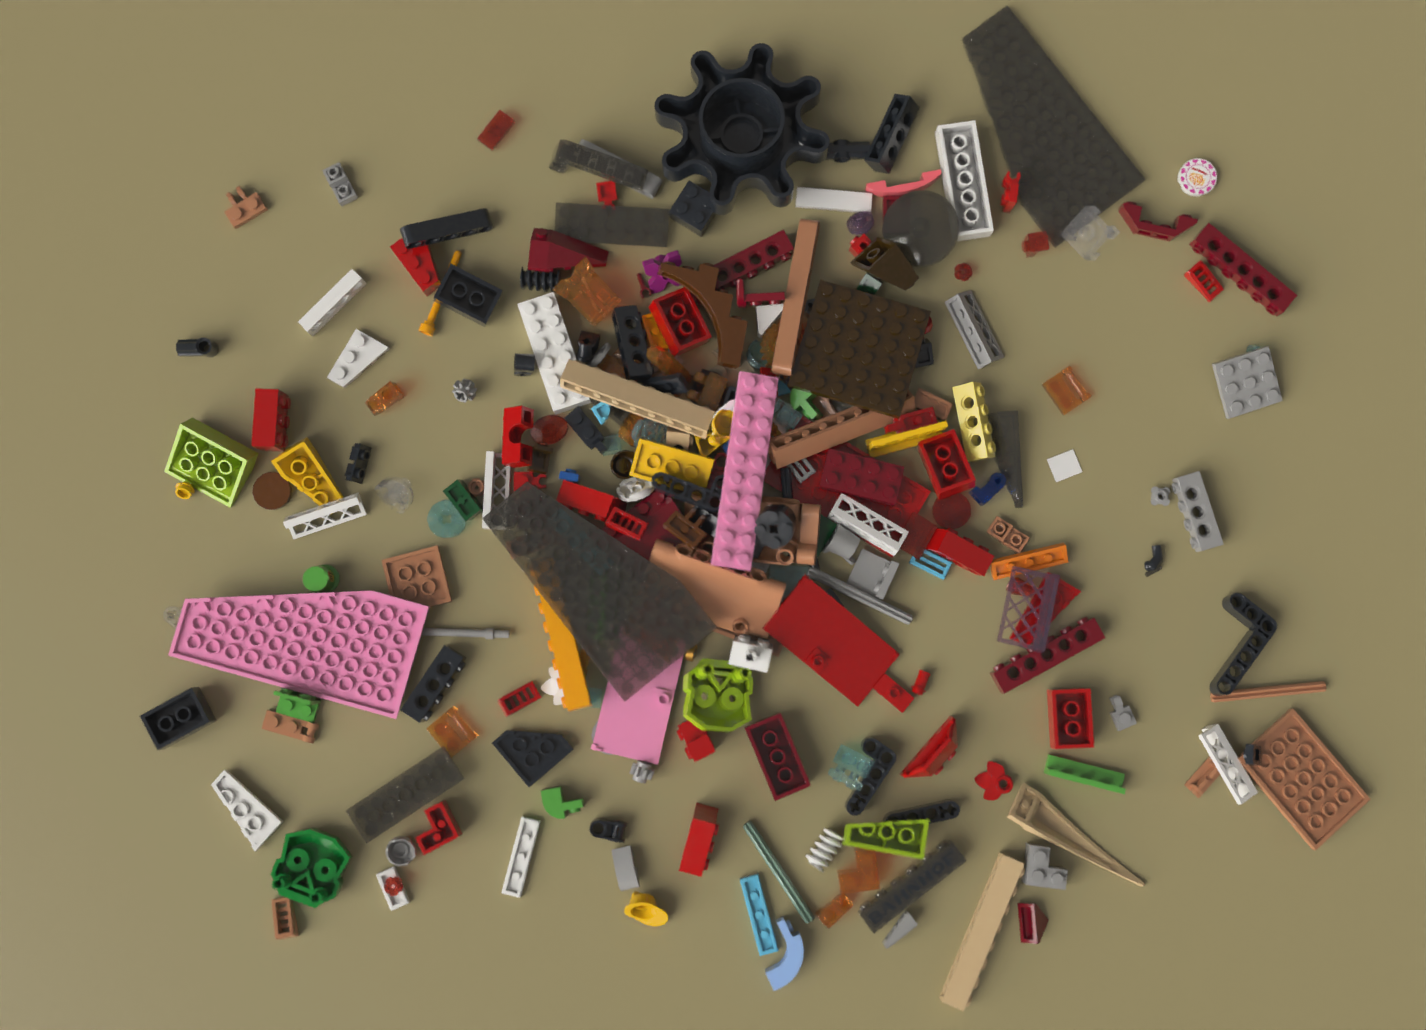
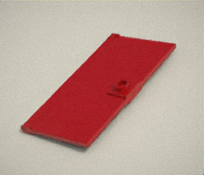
(831, 640)

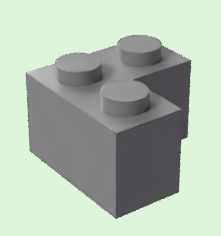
(1039, 872)

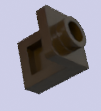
(540, 459)

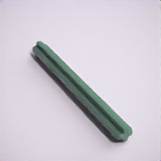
(778, 872)

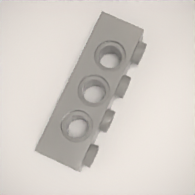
(1206, 518)

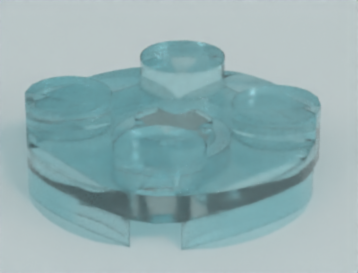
(644, 426)
(435, 520)

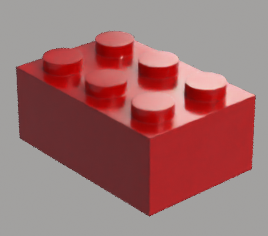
(679, 321)
(270, 420)
(946, 464)
(1070, 718)

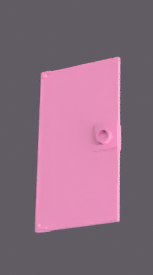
(639, 724)

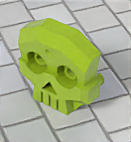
(717, 711)

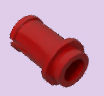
(920, 683)

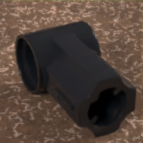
(196, 347)

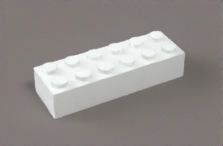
(964, 178)
(551, 349)

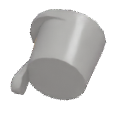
(842, 543)

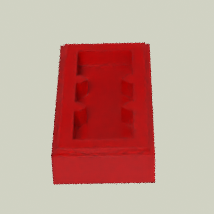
(893, 693)

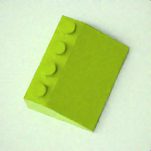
(210, 461)

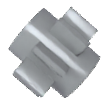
(464, 390)
(642, 771)

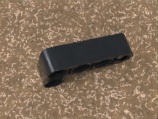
(689, 488)
(873, 783)
(922, 809)

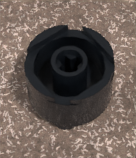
(767, 532)

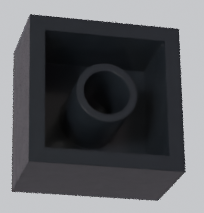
(693, 209)

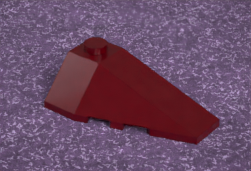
(556, 250)

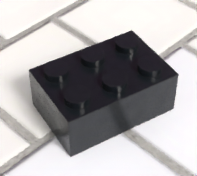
(467, 295)
(178, 718)

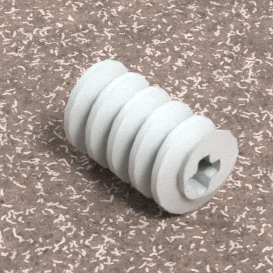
(824, 849)

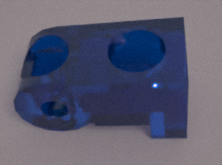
(990, 489)

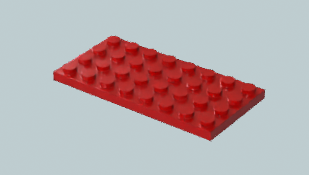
(909, 499)

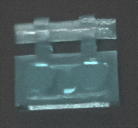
(854, 762)

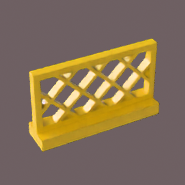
(896, 442)

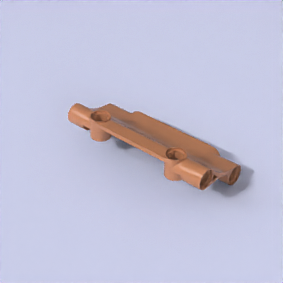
(729, 596)

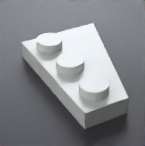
(355, 358)

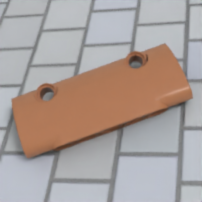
(803, 542)

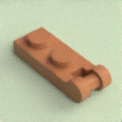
(289, 726)

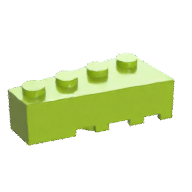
(894, 837)

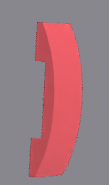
(880, 189)

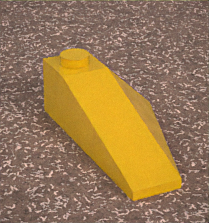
(307, 471)

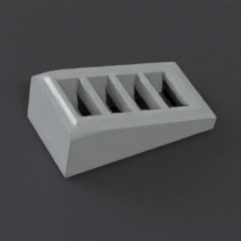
(900, 929)

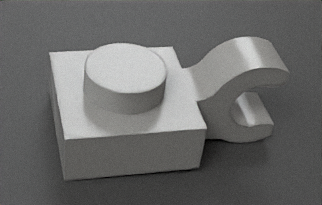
(1121, 715)

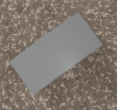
(340, 184)
(625, 868)

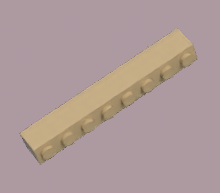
(637, 398)
(981, 932)

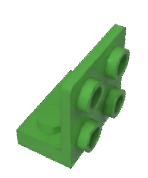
(297, 705)

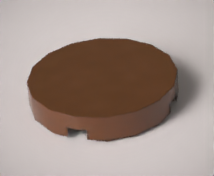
(272, 491)

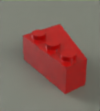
(419, 264)
(588, 500)
(960, 551)
(699, 840)

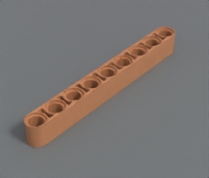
(796, 297)

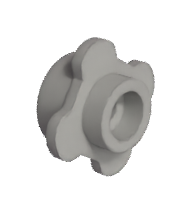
(1155, 496)

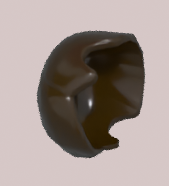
(622, 463)

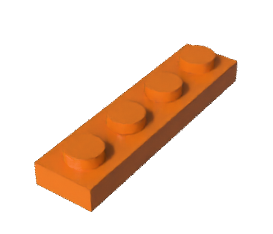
(1031, 560)

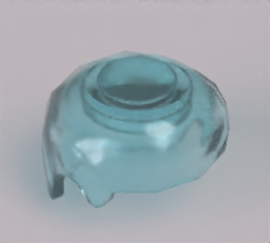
(754, 356)

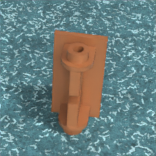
(1203, 778)

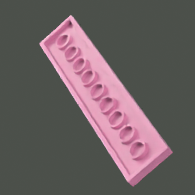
(744, 471)

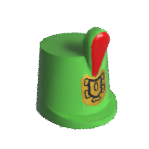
(321, 579)

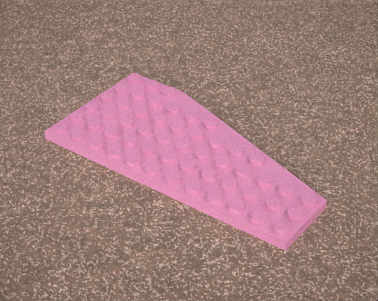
(325, 645)

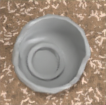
(400, 851)

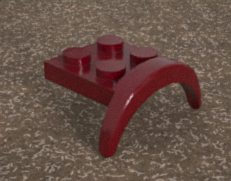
(756, 298)

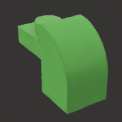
(803, 400)
(556, 806)

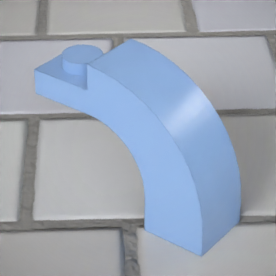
(787, 968)

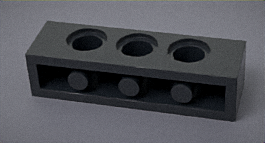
(892, 133)
(629, 316)
(412, 706)

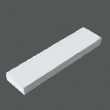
(833, 200)
(521, 856)

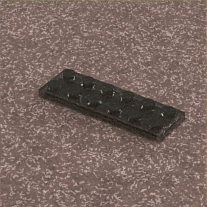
(613, 224)
(405, 794)

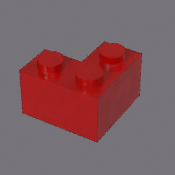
(697, 741)
(443, 828)

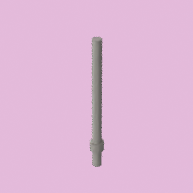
(489, 633)

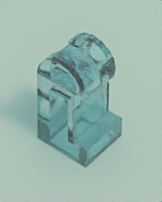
(786, 415)

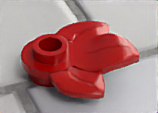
(991, 781)

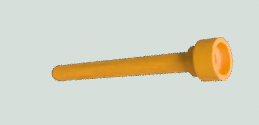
(428, 326)

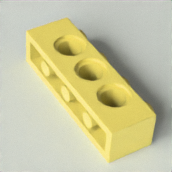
(966, 416)

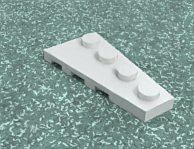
(248, 810)

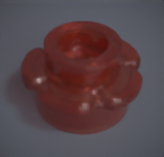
(963, 267)
(398, 886)

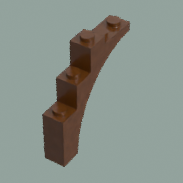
(718, 303)

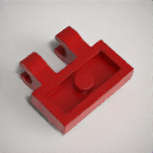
(1010, 195)

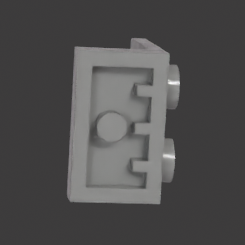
(872, 574)

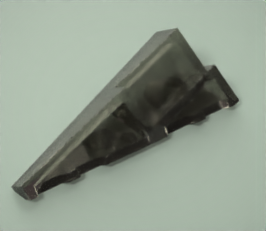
(1007, 455)

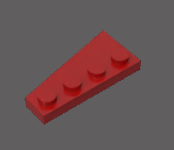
(1064, 596)

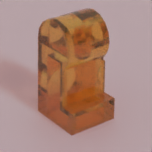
(384, 398)
(834, 910)

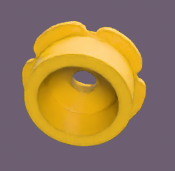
(184, 490)

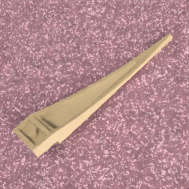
(1046, 821)

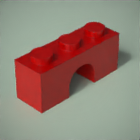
(515, 422)

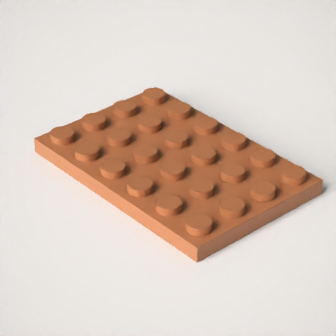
(1304, 780)

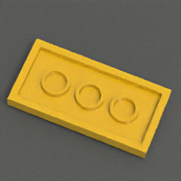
(656, 457)

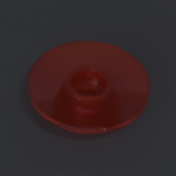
(549, 429)

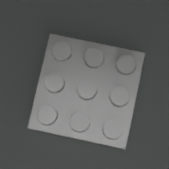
(1247, 382)

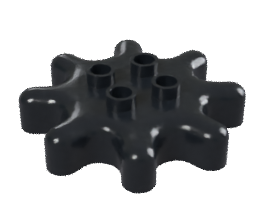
(741, 129)

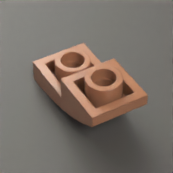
(1007, 535)

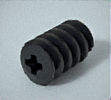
(537, 279)

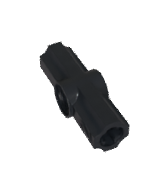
(844, 150)

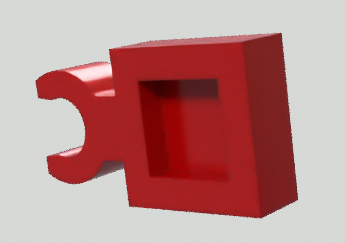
(606, 192)
(522, 477)

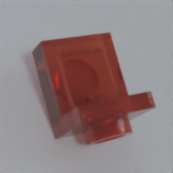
(1035, 243)

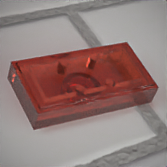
(496, 130)

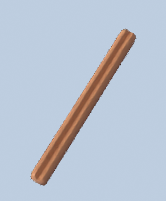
(1271, 691)

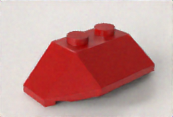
(934, 752)

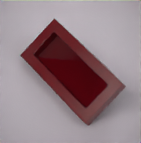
(1031, 922)

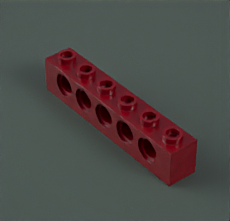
(777, 241)
(1253, 270)
(1092, 635)

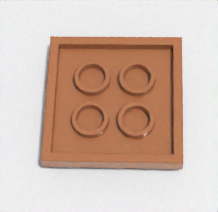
(418, 577)

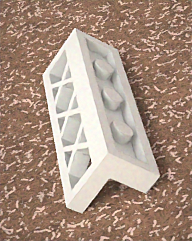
(332, 302)
(489, 484)
(321, 511)
(865, 531)
(1227, 763)

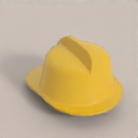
(644, 909)

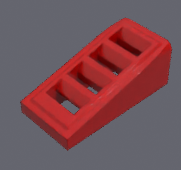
(1194, 280)
(610, 522)
(501, 701)

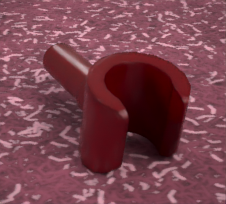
(642, 285)

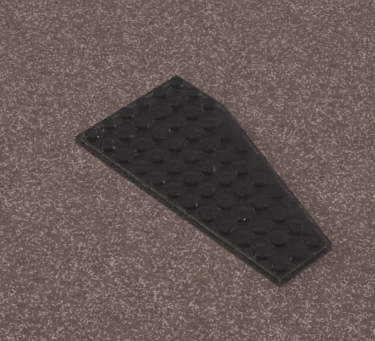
(1045, 128)
(609, 597)

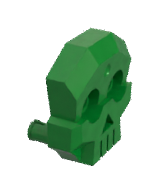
(316, 851)

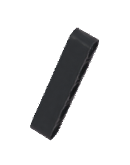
(446, 228)

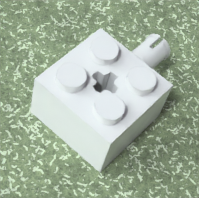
(751, 653)

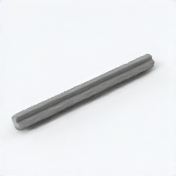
(859, 595)

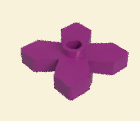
(657, 282)

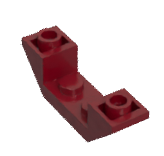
(1131, 214)

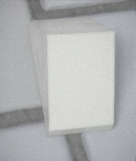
(767, 316)

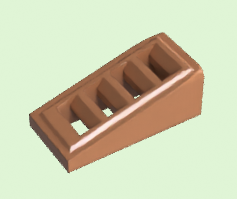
(278, 927)

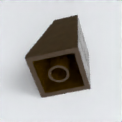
(887, 263)

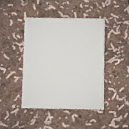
(1064, 465)

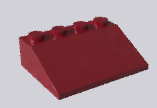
(655, 511)

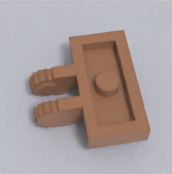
(246, 209)

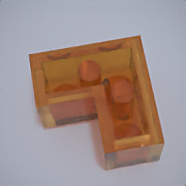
(862, 878)

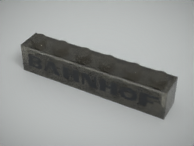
(911, 886)

